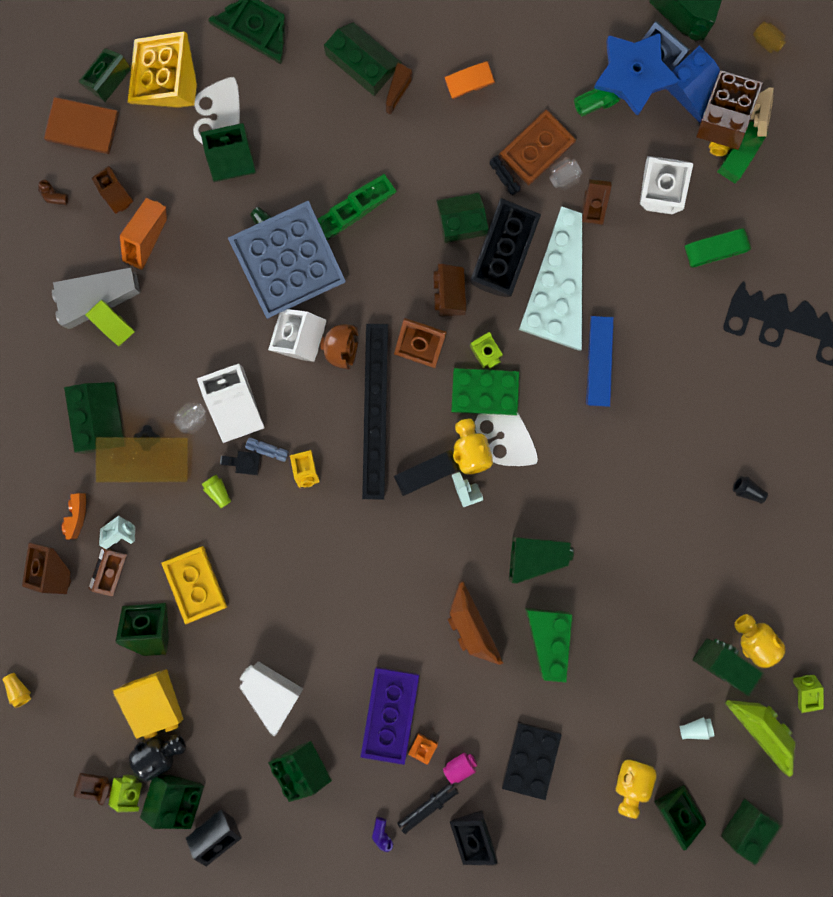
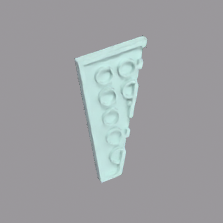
(556, 298)

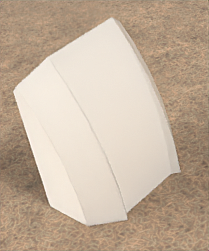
(665, 184)

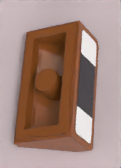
(107, 571)

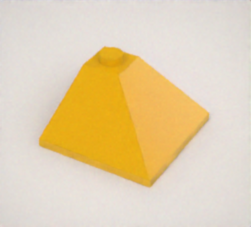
(162, 71)

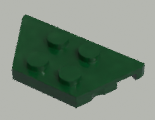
(255, 26)

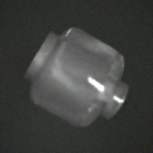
(565, 174)
(190, 418)

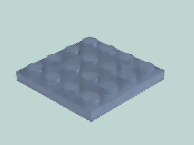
(287, 259)

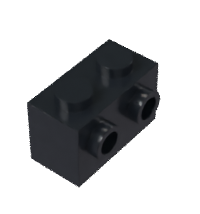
(213, 838)

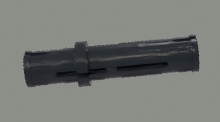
(428, 807)

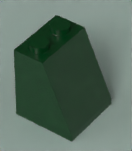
(537, 557)
(751, 832)

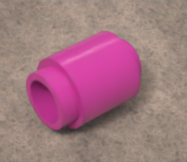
(460, 768)

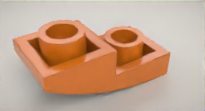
(469, 79)
(72, 525)

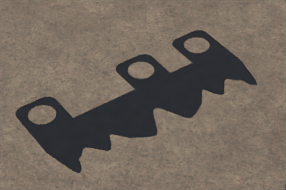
(777, 316)

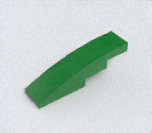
(356, 206)

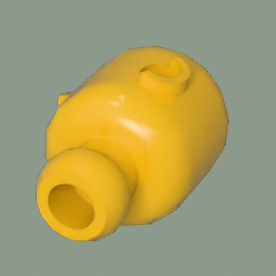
(472, 449)
(759, 642)
(636, 785)

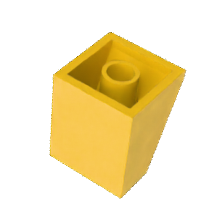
(149, 704)

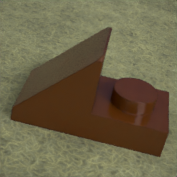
(596, 201)

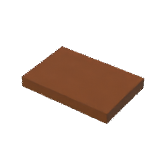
(81, 125)
(537, 147)

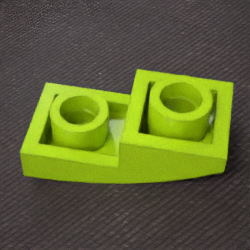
(110, 323)

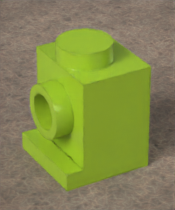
(478, 349)
(125, 794)

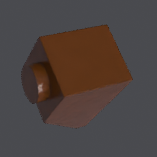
(112, 190)

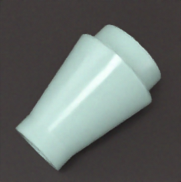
(697, 729)

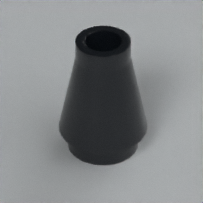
(748, 489)

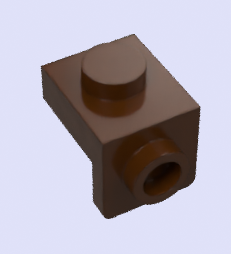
(92, 788)

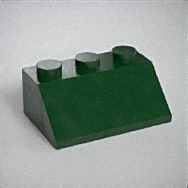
(361, 57)
(92, 414)

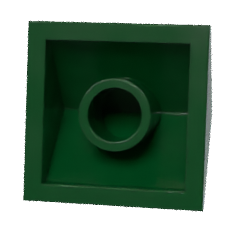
(105, 74)
(681, 816)

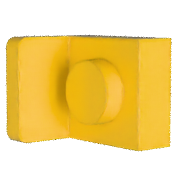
(304, 469)

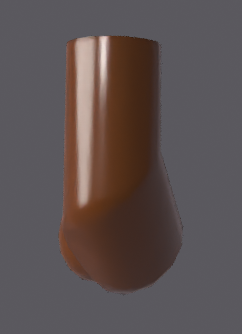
(49, 194)

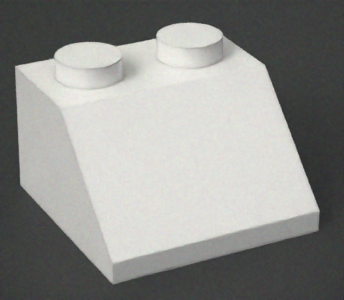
(297, 334)

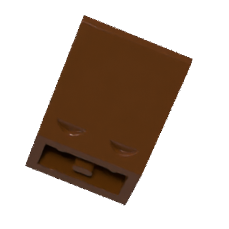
(729, 110)

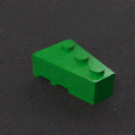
(551, 642)

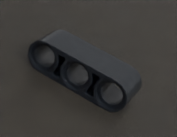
(426, 473)

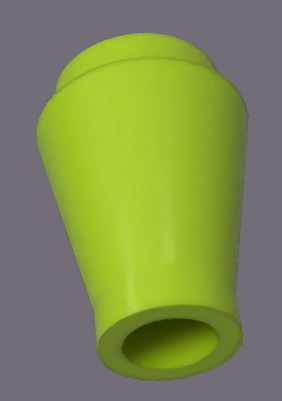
(216, 491)

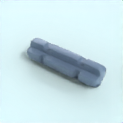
(267, 449)

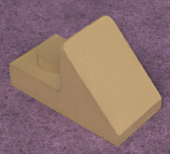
(762, 111)

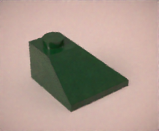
(144, 629)

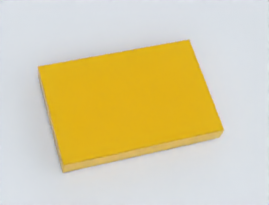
(194, 585)

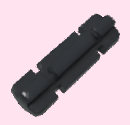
(505, 175)

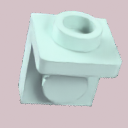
(467, 493)
(116, 530)

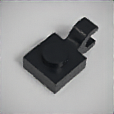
(245, 462)

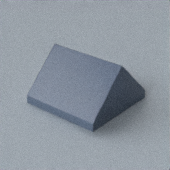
(672, 49)

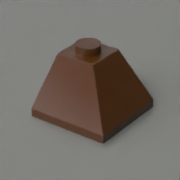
(45, 571)

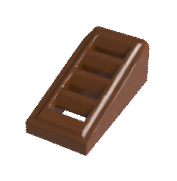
(400, 82)

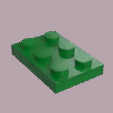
(485, 392)

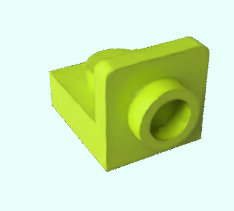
(809, 693)

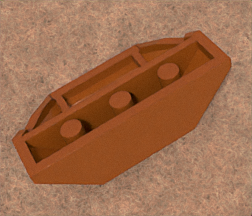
(471, 627)

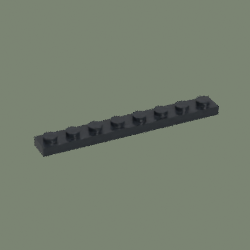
(375, 411)

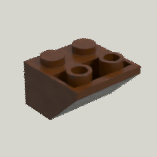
(451, 290)

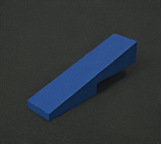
(600, 361)

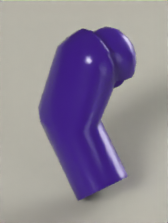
(379, 836)

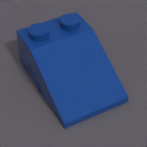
(696, 82)

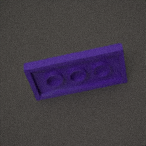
(390, 715)

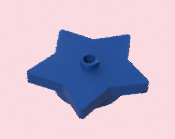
(628, 84)

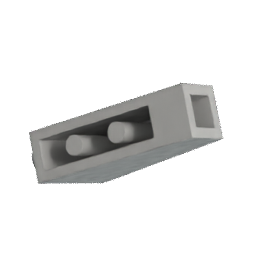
(81, 294)

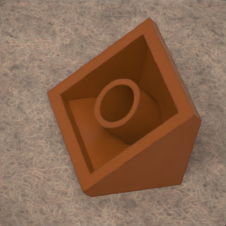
(420, 342)

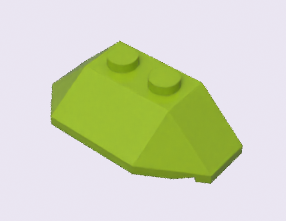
(767, 731)

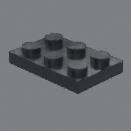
(531, 761)

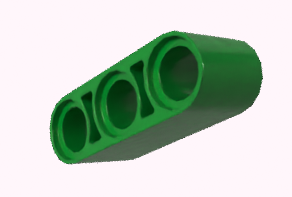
(717, 247)

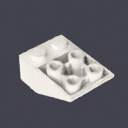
(231, 402)

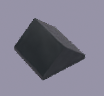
(474, 840)

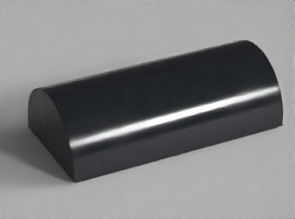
(505, 248)

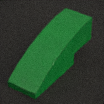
(738, 160)

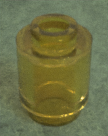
(770, 37)

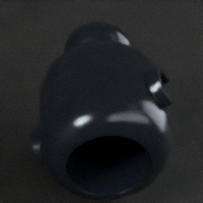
(155, 756)

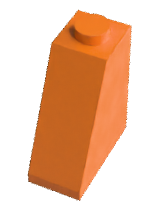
(142, 233)

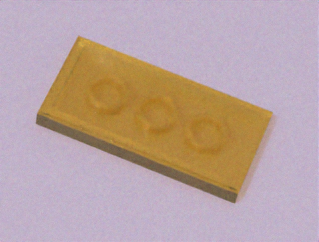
(141, 459)

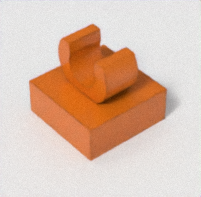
(422, 748)

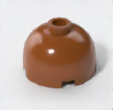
(340, 346)

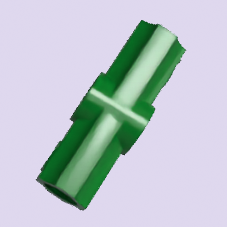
(594, 100)

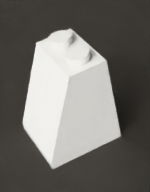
(269, 694)

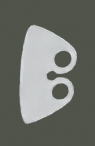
(225, 104)
(516, 439)

